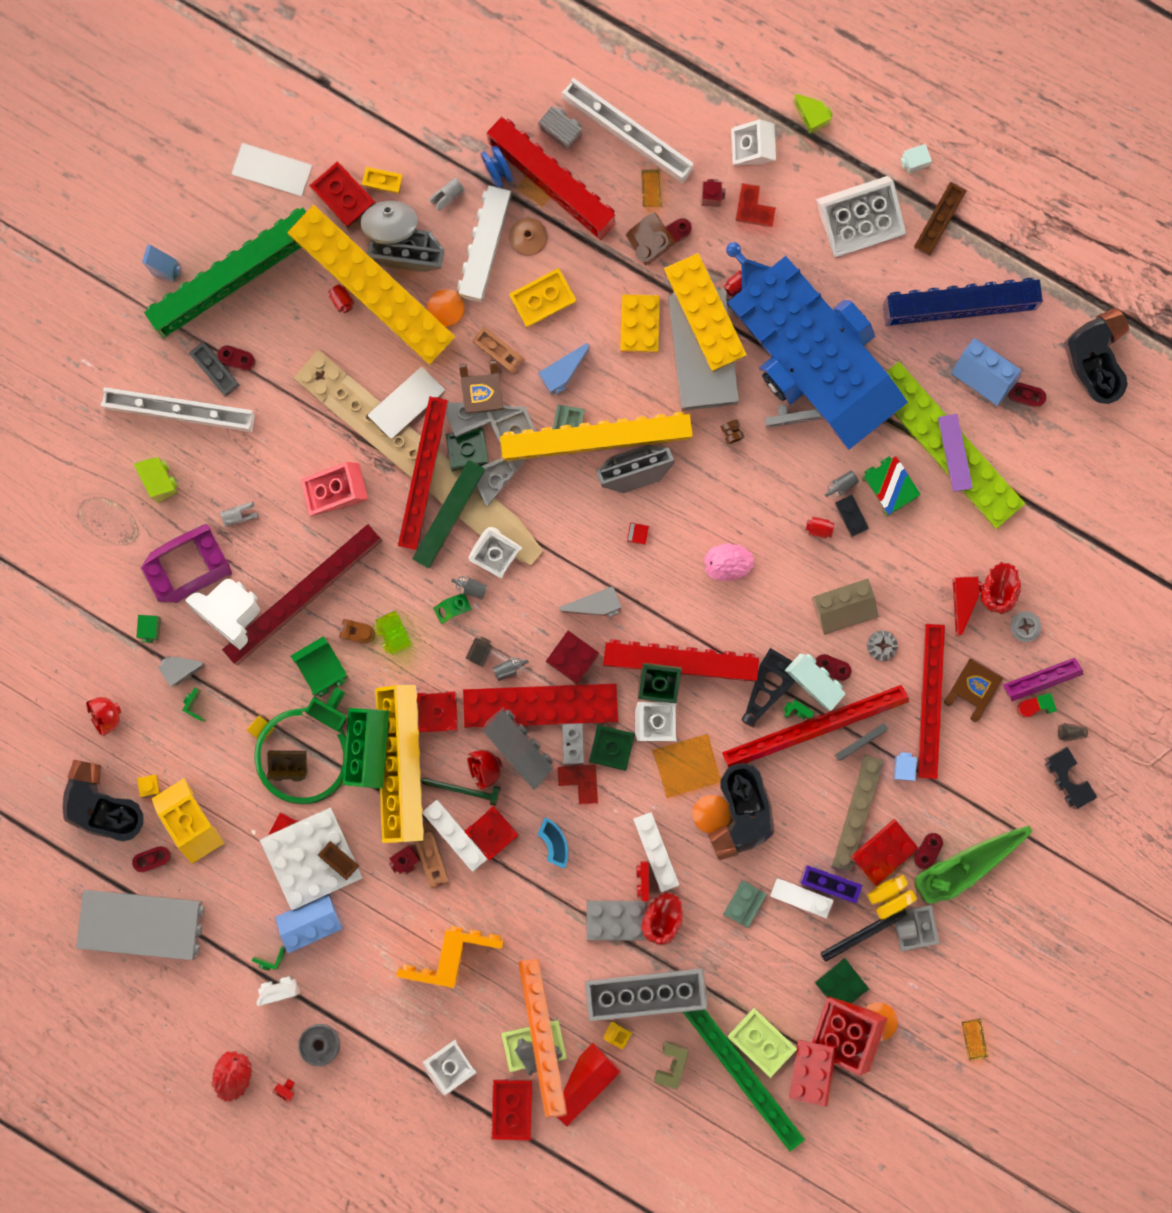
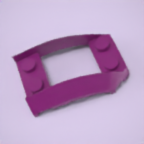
(210, 554)

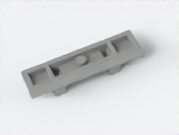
(792, 418)

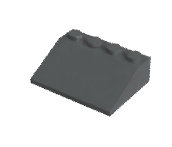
(518, 747)

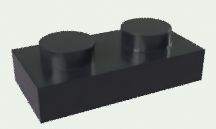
(851, 516)

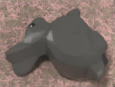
(526, 1055)

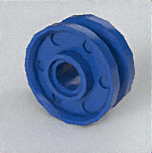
(496, 166)

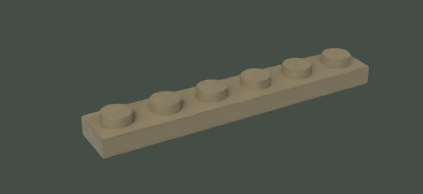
(857, 812)

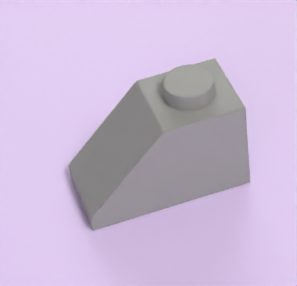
(179, 669)

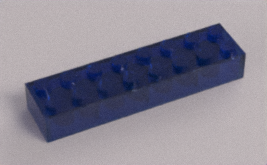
(962, 302)

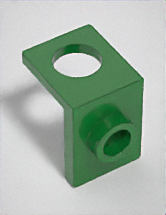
(453, 607)
(189, 701)
(266, 965)

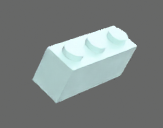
(816, 681)

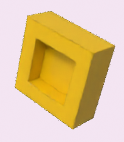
(148, 785)

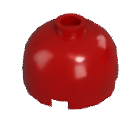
(104, 714)
(485, 767)

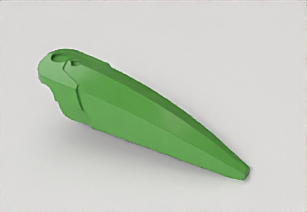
(964, 869)

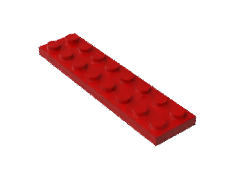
(543, 704)

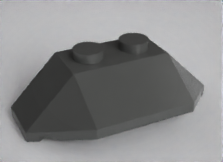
(416, 253)
(635, 468)

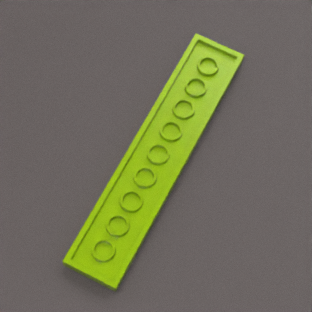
(920, 417)

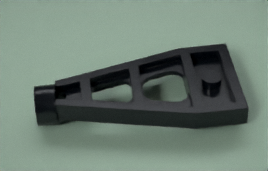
(774, 663)

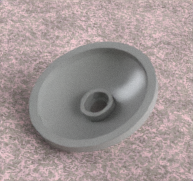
(389, 222)

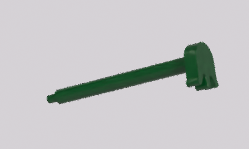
(492, 797)

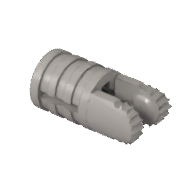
(447, 194)
(235, 516)

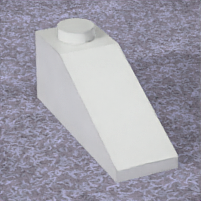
(801, 898)

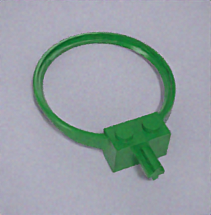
(325, 713)

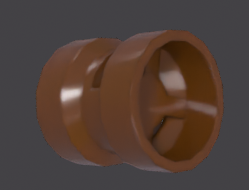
(732, 431)

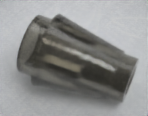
(1071, 732)

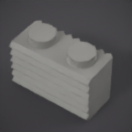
(560, 127)

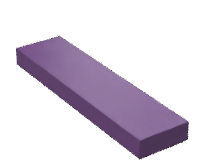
(955, 453)

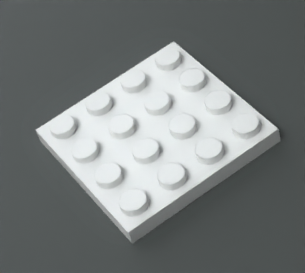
(296, 862)

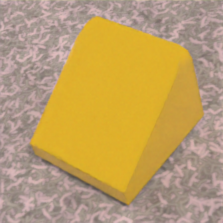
(257, 726)
(617, 1035)

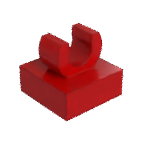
(284, 1092)

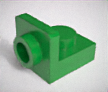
(801, 710)

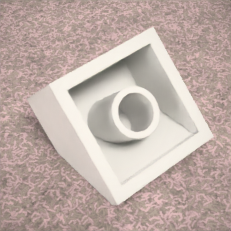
(753, 143)

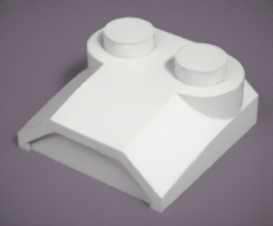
(494, 551)
(655, 721)
(275, 992)
(448, 1068)

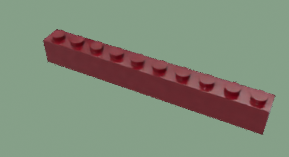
(304, 593)

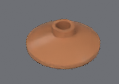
(531, 244)

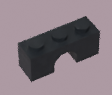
(1060, 764)

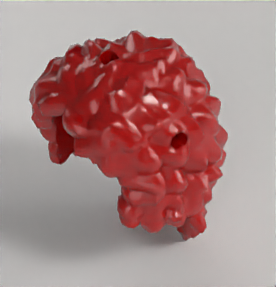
(1001, 588)
(662, 919)
(231, 1076)

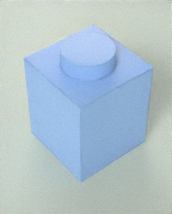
(905, 767)

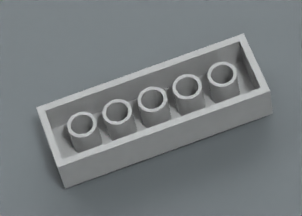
(646, 994)

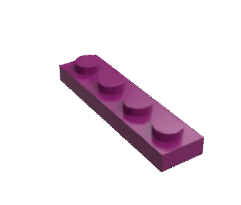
(1043, 679)

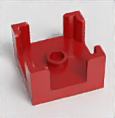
(437, 712)
(491, 833)

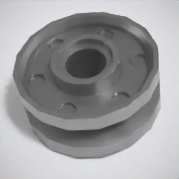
(310, 1053)

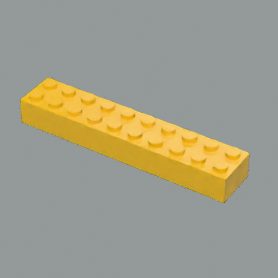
(371, 284)

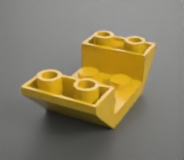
(186, 821)

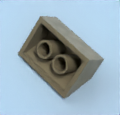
(845, 606)

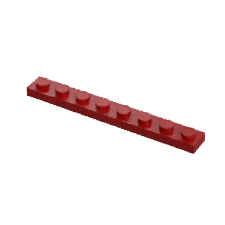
(423, 473)
(931, 701)

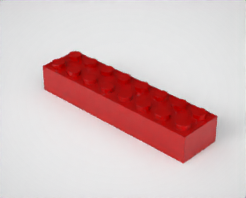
(551, 178)

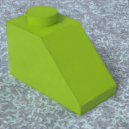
(812, 112)

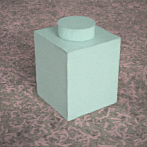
(916, 158)

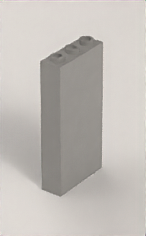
(696, 383)
(140, 924)

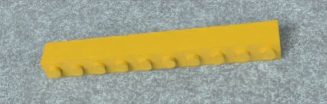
(595, 437)

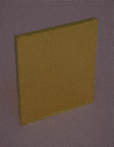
(687, 765)

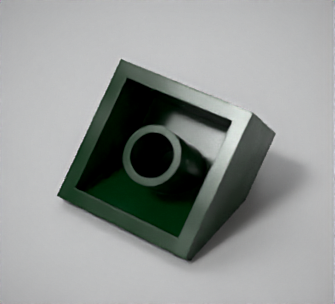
(659, 683)

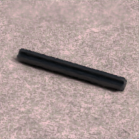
(862, 935)

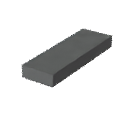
(214, 369)
(861, 742)

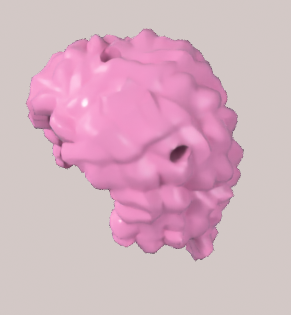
(728, 562)

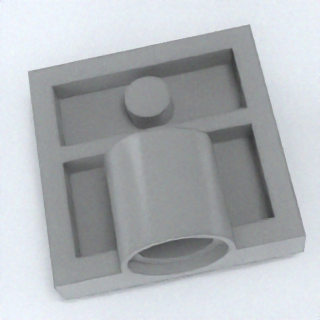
(917, 929)

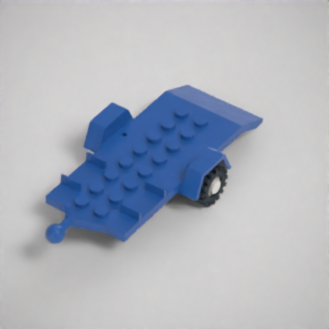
(808, 337)

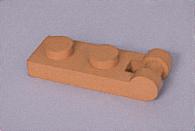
(497, 349)
(431, 860)

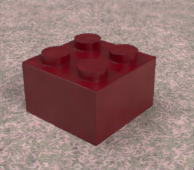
(572, 657)

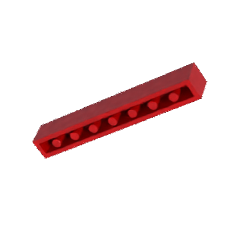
(691, 660)

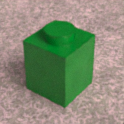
(148, 628)

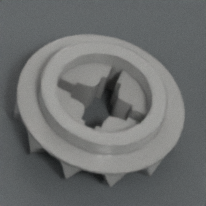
(1030, 619)
(876, 652)

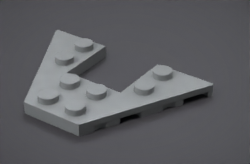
(506, 420)

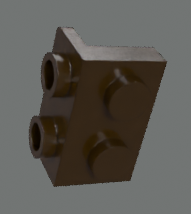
(287, 765)

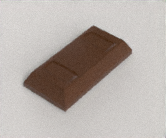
(338, 860)

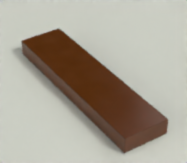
(940, 218)

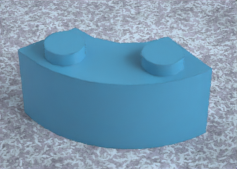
(555, 842)

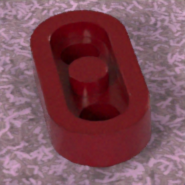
(676, 232)
(236, 357)
(1026, 394)
(833, 667)
(928, 850)
(151, 858)

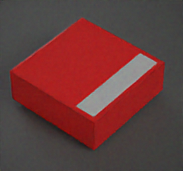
(637, 533)

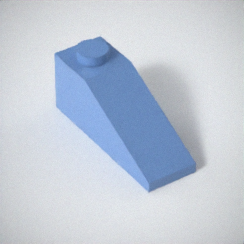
(161, 264)
(560, 373)

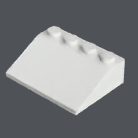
(861, 216)

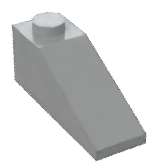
(600, 604)

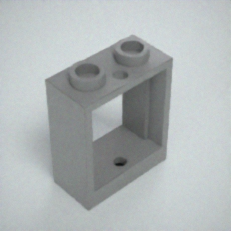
(574, 735)

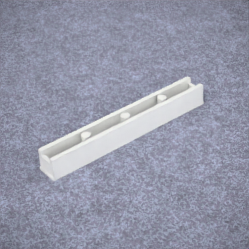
(627, 130)
(178, 409)

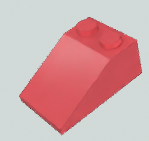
(334, 488)

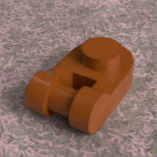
(363, 634)

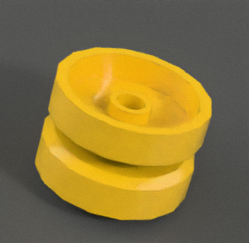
(890, 894)

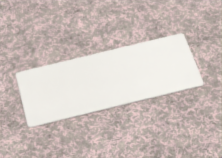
(271, 169)
(406, 402)

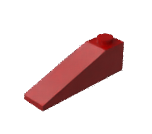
(588, 1079)

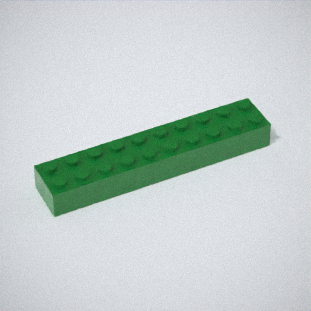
(224, 277)

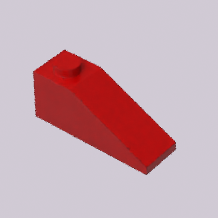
(965, 596)

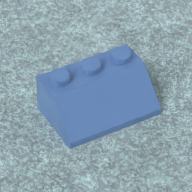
(986, 372)
(308, 923)

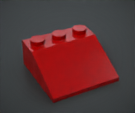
(853, 1032)

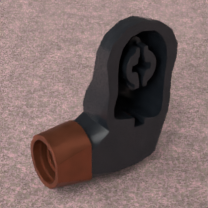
(1094, 361)
(97, 811)
(749, 812)

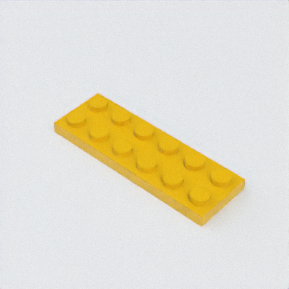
(705, 312)

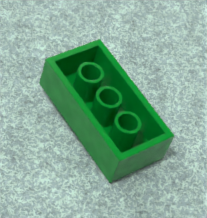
(365, 748)

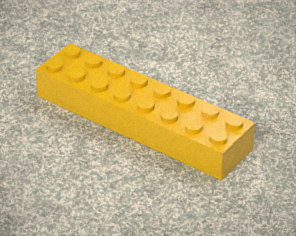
(402, 787)

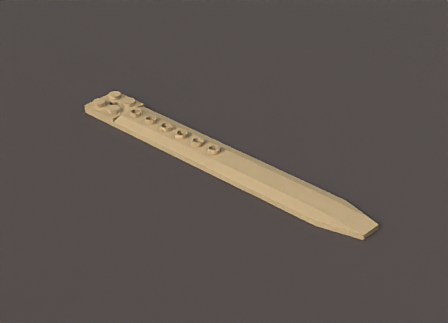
(354, 404)

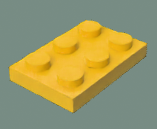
(542, 297)
(640, 323)

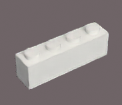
(454, 835)
(656, 852)

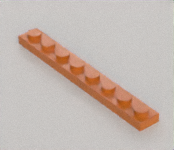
(542, 1038)

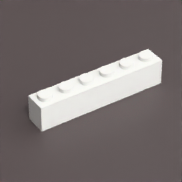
(485, 244)

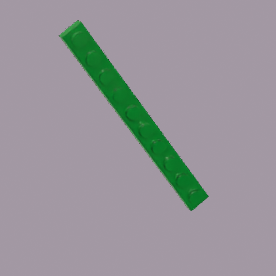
(745, 1078)

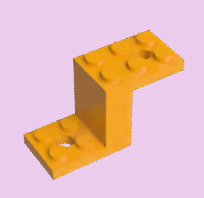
(450, 957)

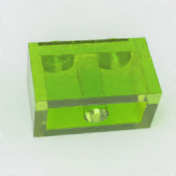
(393, 633)

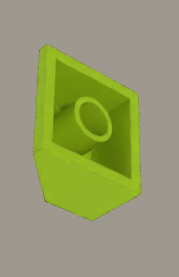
(156, 478)

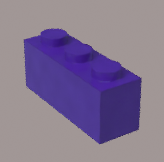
(830, 884)

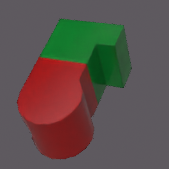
(1029, 707)

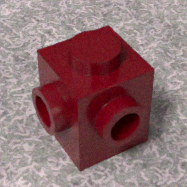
(712, 193)
(404, 860)

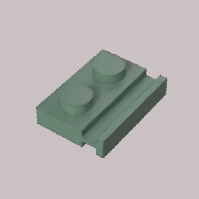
(568, 416)
(744, 904)

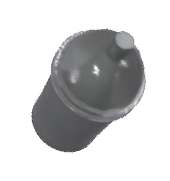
(842, 484)
(470, 586)
(510, 668)

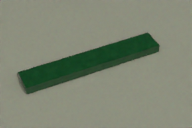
(449, 514)

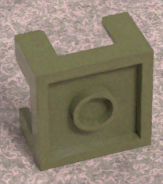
(677, 1066)

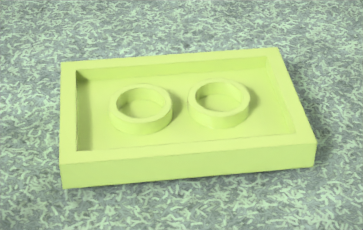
(511, 1039)
(762, 1042)

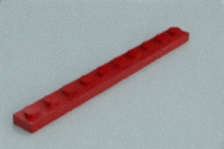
(816, 726)

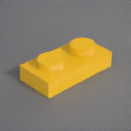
(382, 180)

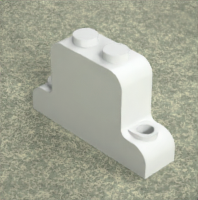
(227, 610)

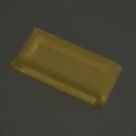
(651, 188)
(974, 1039)

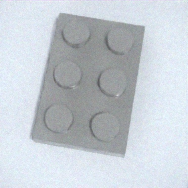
(615, 920)

